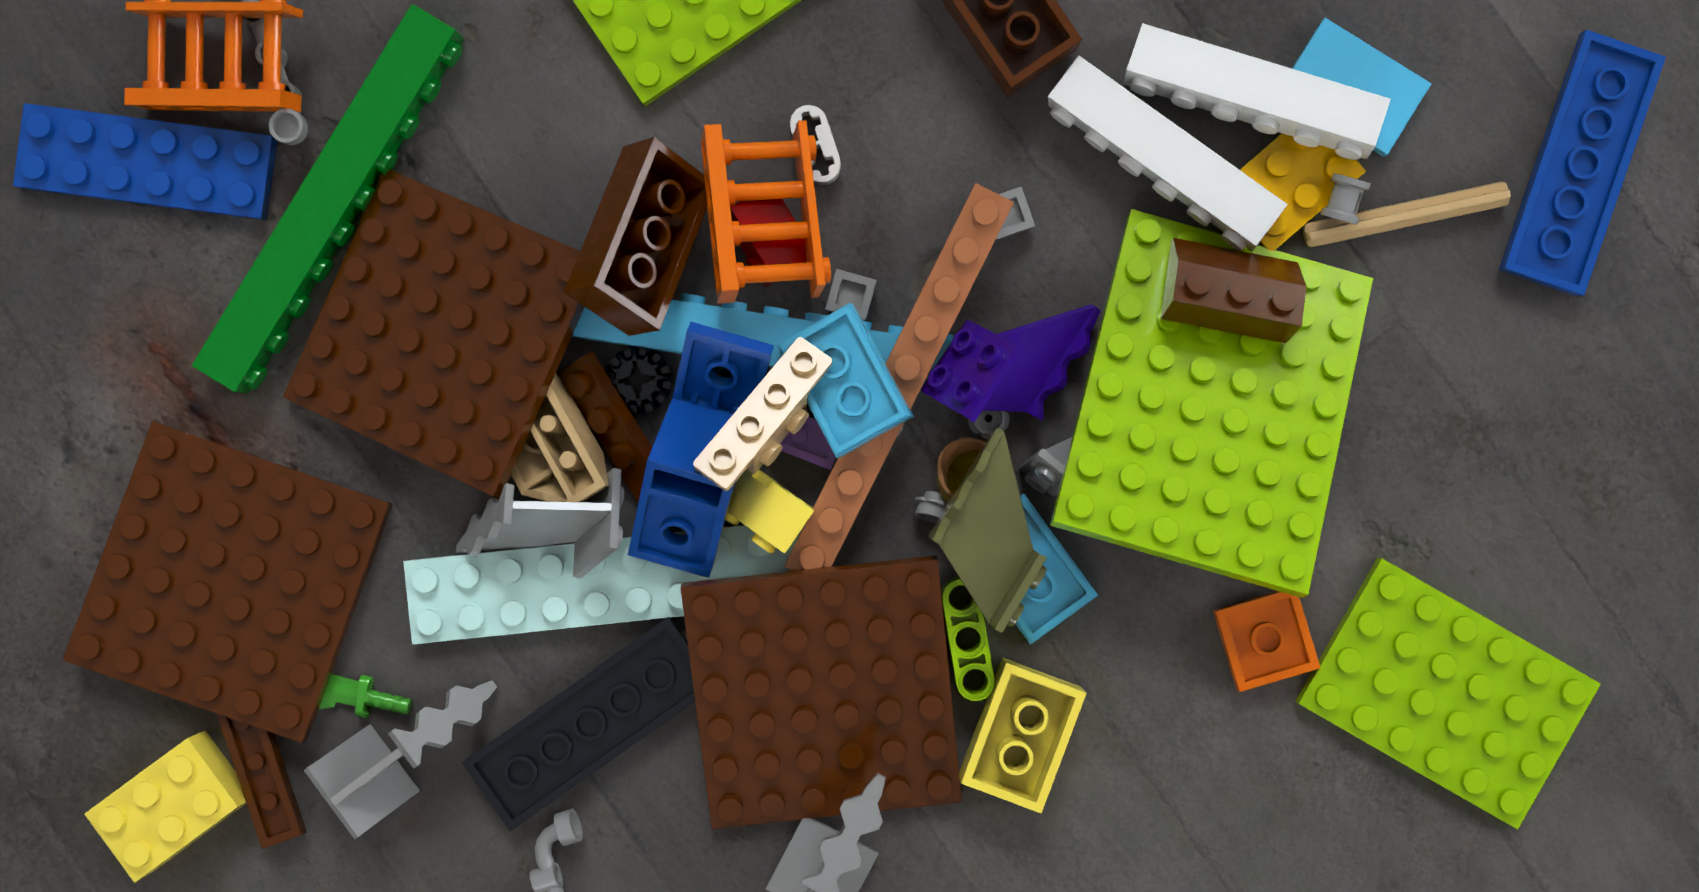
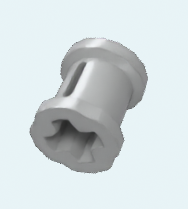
(1345, 198)

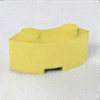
(767, 510)

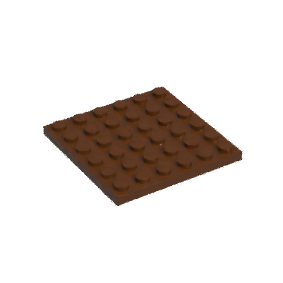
(440, 332)
(228, 582)
(819, 688)

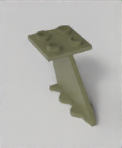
(989, 536)

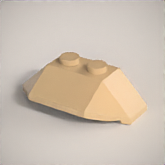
(560, 453)

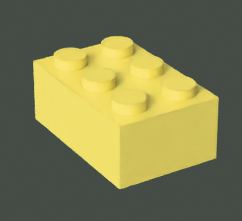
(1021, 735)
(168, 805)

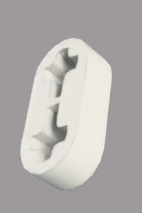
(825, 142)

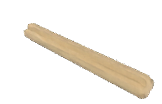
(1408, 214)

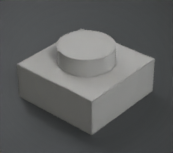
(1019, 217)
(851, 289)

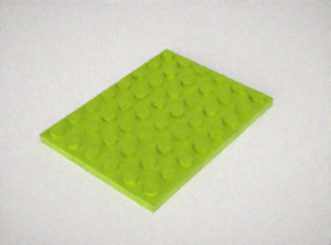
(1211, 436)

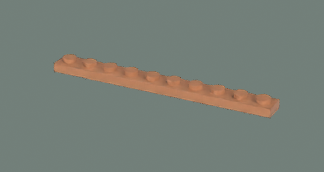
(909, 366)

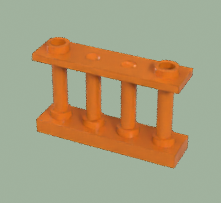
(232, 92)
(728, 234)

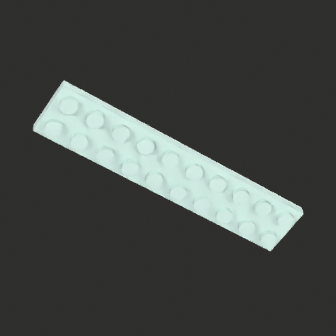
(537, 589)

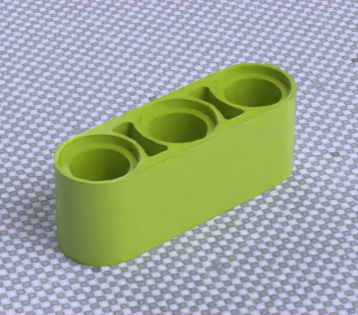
(967, 659)

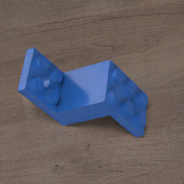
(671, 486)

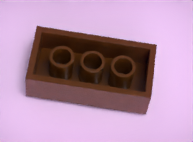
(1016, 37)
(640, 238)

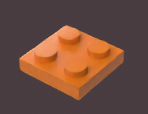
(1266, 639)

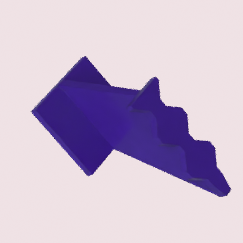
(1010, 367)

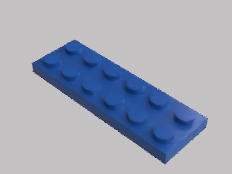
(145, 161)
(1582, 163)

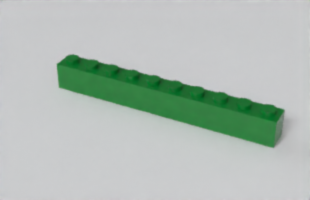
(329, 201)

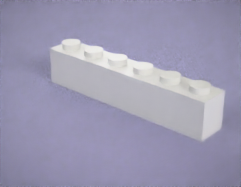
(1256, 92)
(1164, 154)

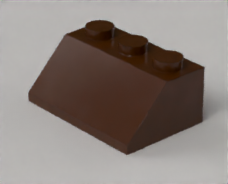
(1233, 291)

